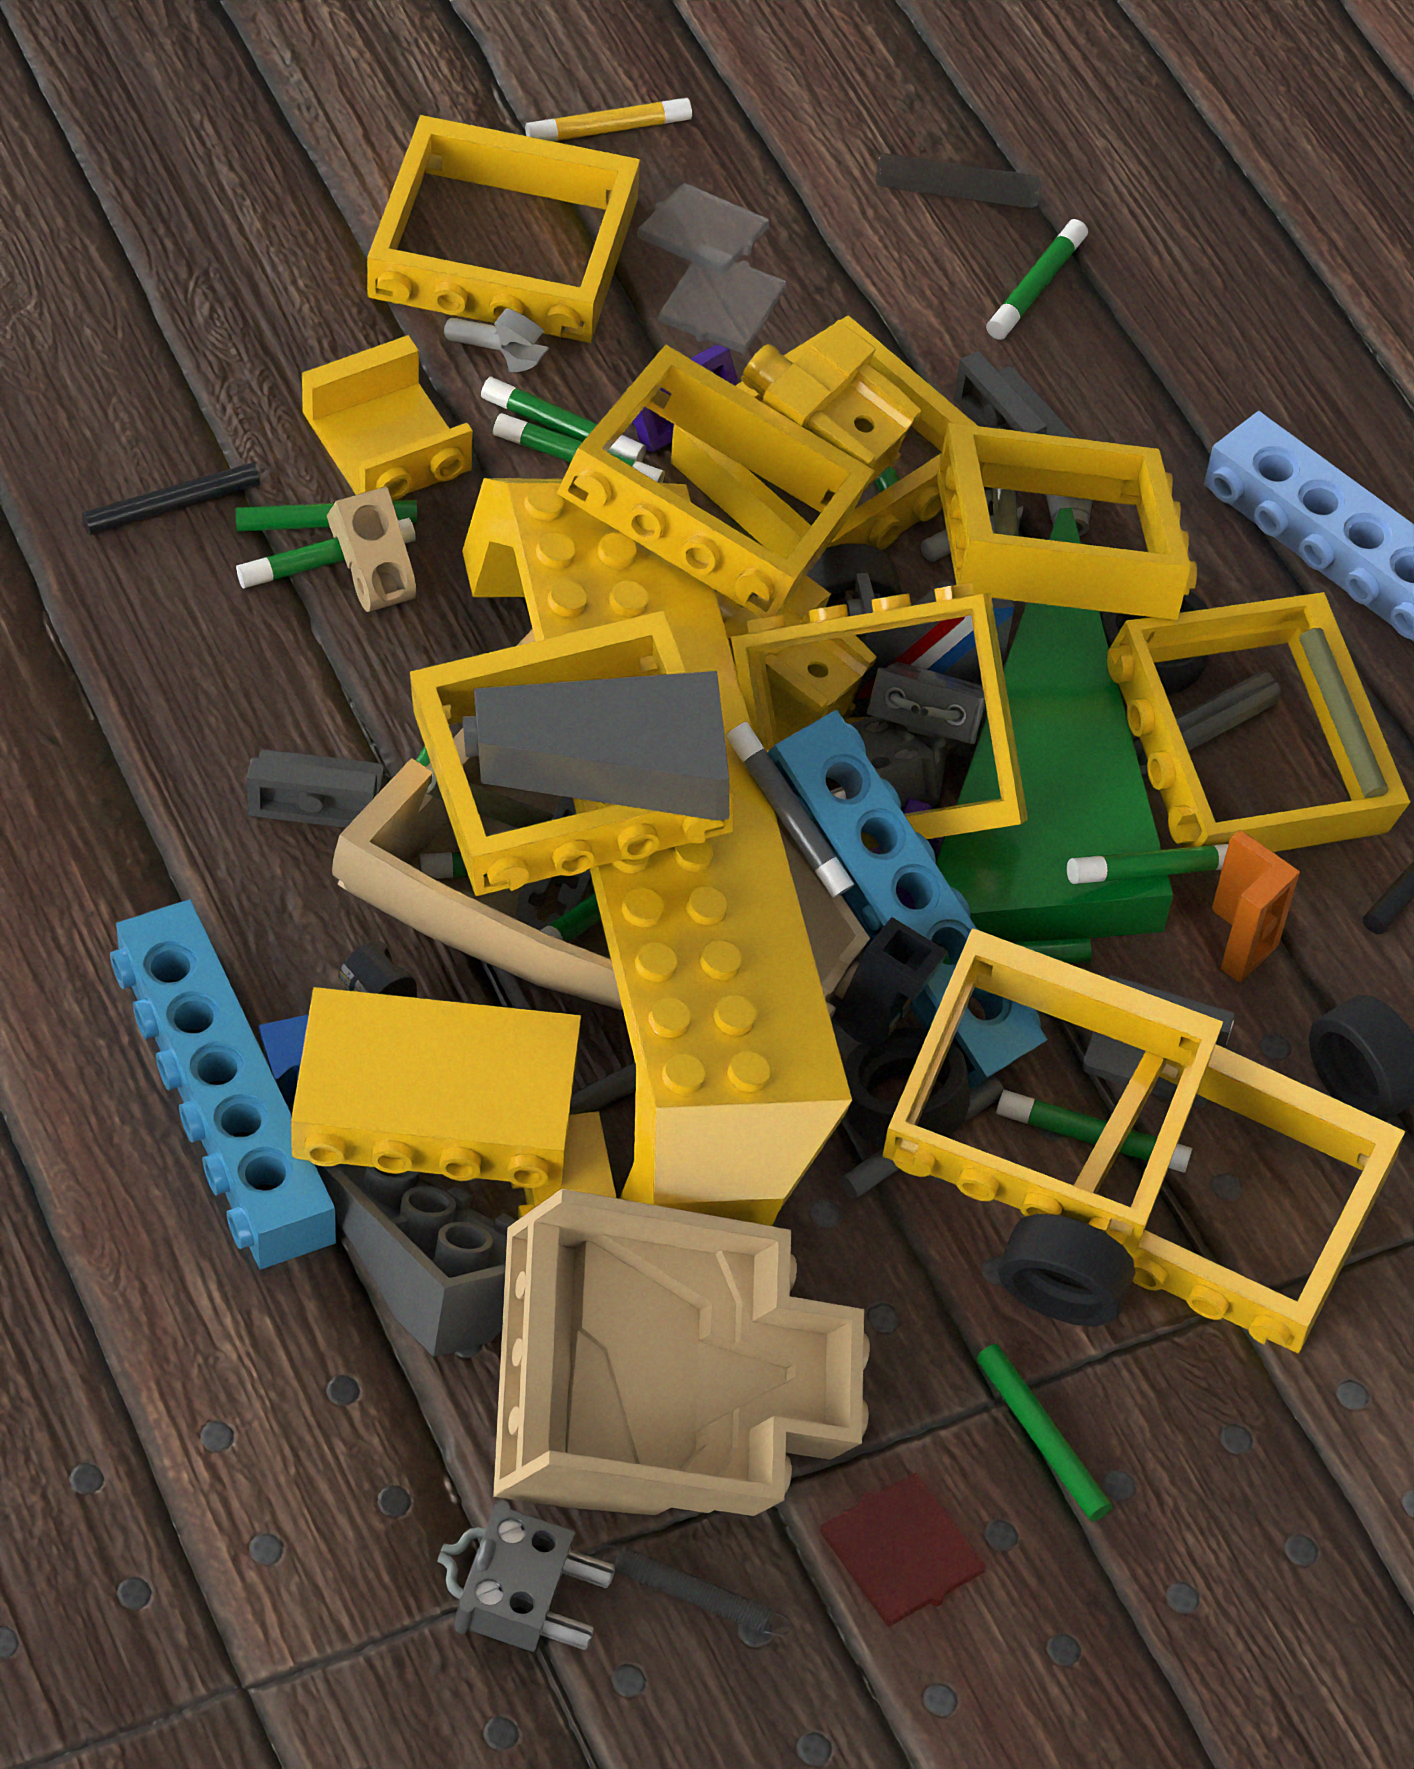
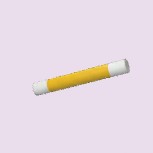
(610, 120)

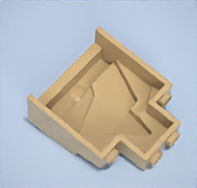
(665, 1361)

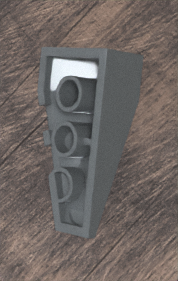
(425, 1252)

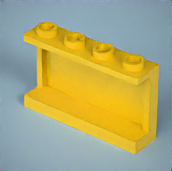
(435, 1087)

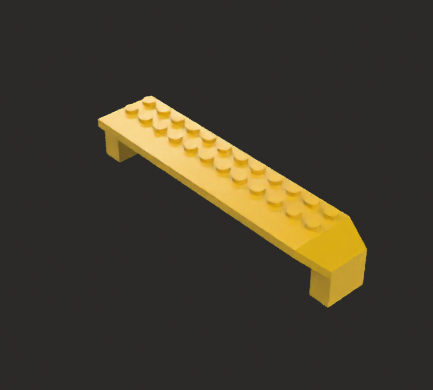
(700, 936)

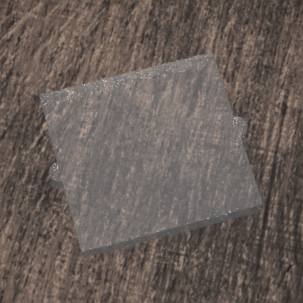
(703, 228)
(725, 306)

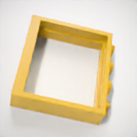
(515, 165)
(747, 434)
(873, 522)
(1057, 570)
(890, 614)
(1169, 764)
(570, 843)
(1078, 999)
(1286, 1108)

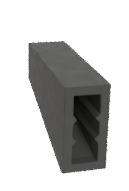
(608, 741)

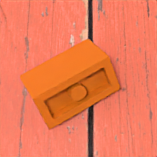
(1255, 900)

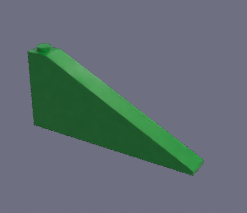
(1077, 788)

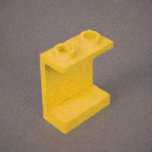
(383, 422)

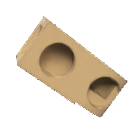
(373, 548)

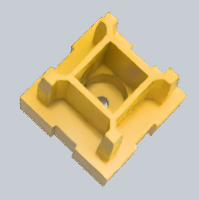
(837, 396)
(807, 677)

